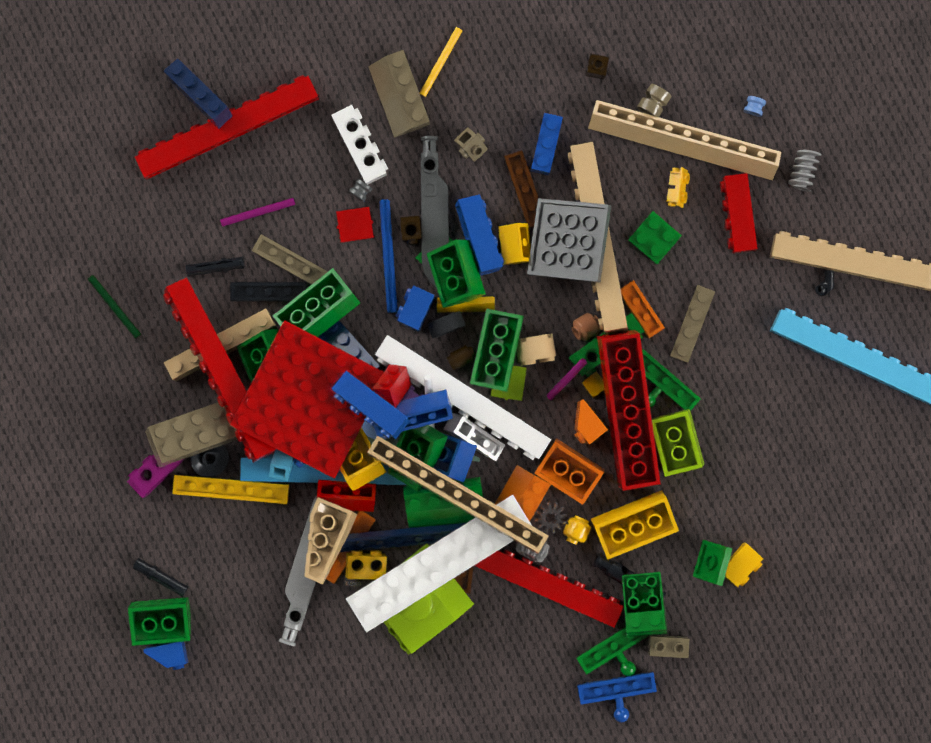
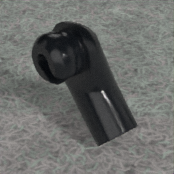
(827, 285)

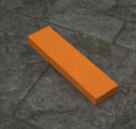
(361, 524)

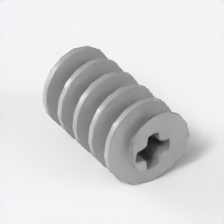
(803, 169)

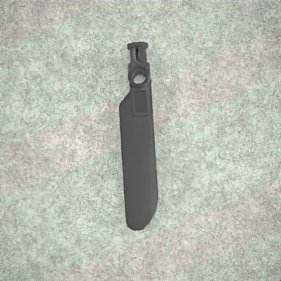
(433, 205)

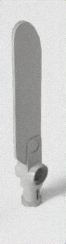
(298, 588)

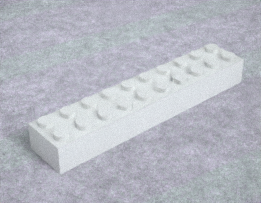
(466, 399)
(430, 569)

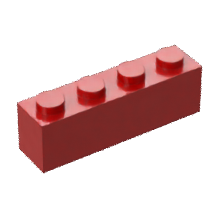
(739, 213)

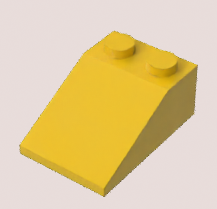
(358, 465)

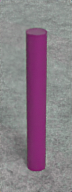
(566, 379)

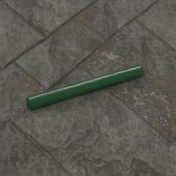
(114, 306)

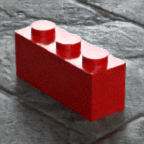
(342, 495)

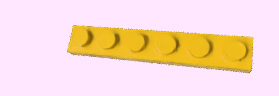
(231, 489)

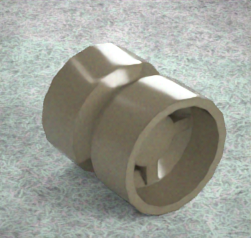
(654, 100)

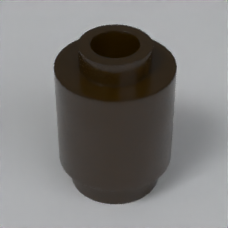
(461, 357)

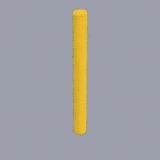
(440, 62)

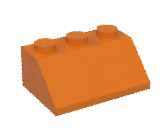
(587, 424)
(569, 471)
(526, 489)

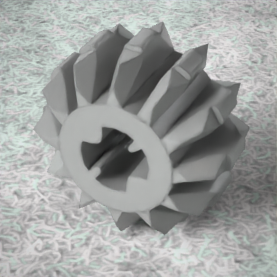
(527, 553)

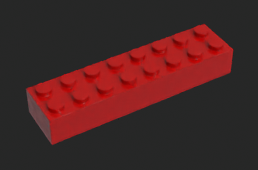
(628, 410)

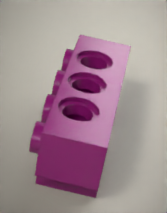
(144, 486)

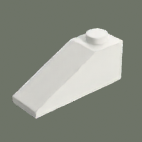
(465, 430)

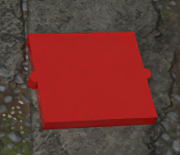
(354, 224)

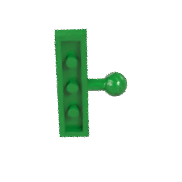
(667, 383)
(608, 649)

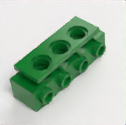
(589, 368)

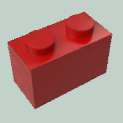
(393, 384)

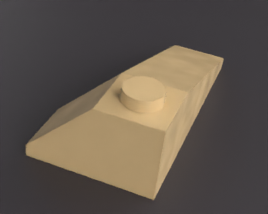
(327, 534)

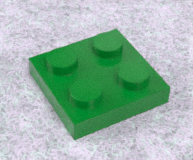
(654, 237)
(712, 562)

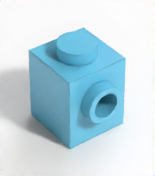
(281, 461)

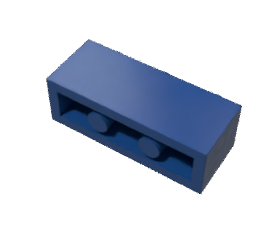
(546, 144)

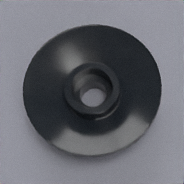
(212, 466)

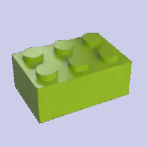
(677, 442)

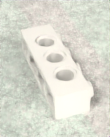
(342, 120)

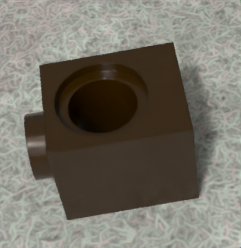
(597, 66)
(410, 221)

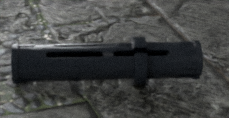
(222, 265)
(160, 577)

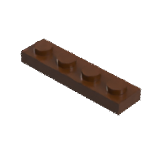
(523, 185)

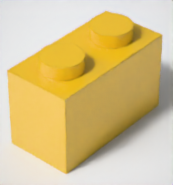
(515, 243)
(742, 564)

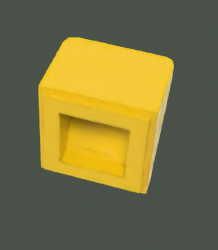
(594, 384)

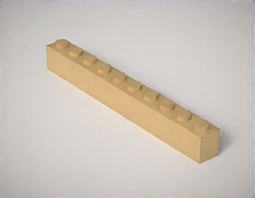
(684, 140)
(590, 191)
(851, 261)
(458, 495)

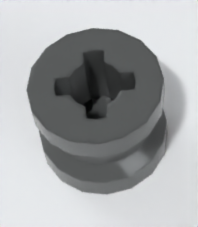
(360, 190)

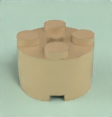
(535, 348)

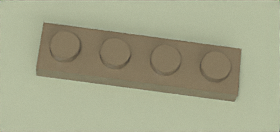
(288, 260)
(692, 323)

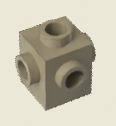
(471, 144)

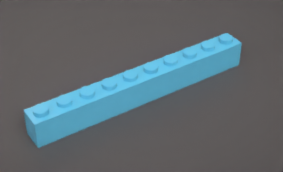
(853, 355)

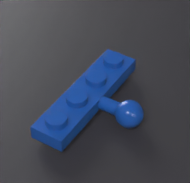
(617, 689)

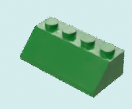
(496, 350)

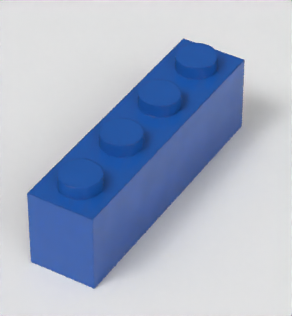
(479, 233)
(371, 405)
(424, 410)

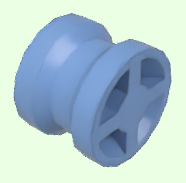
(754, 106)

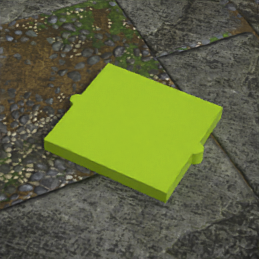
(516, 385)

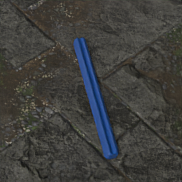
(388, 256)

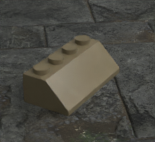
(399, 94)

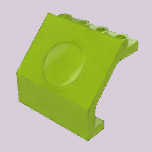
(428, 615)

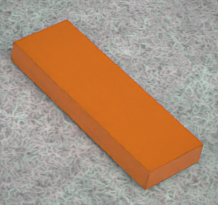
(641, 309)

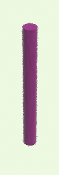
(257, 212)

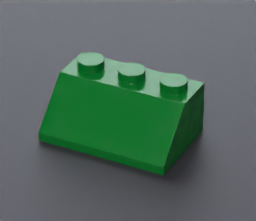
(455, 273)
(160, 621)

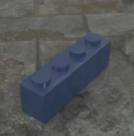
(198, 93)

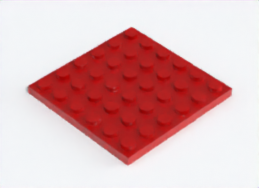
(294, 401)

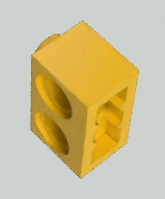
(365, 570)

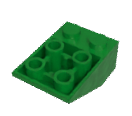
(644, 604)

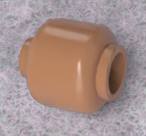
(586, 327)

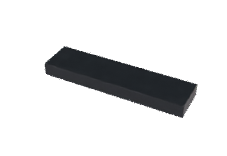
(265, 291)

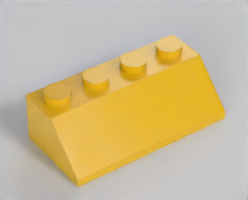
(634, 524)

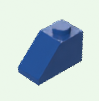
(169, 654)

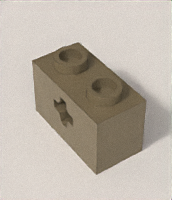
(668, 646)

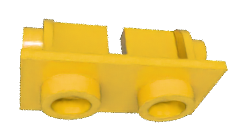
(679, 179)

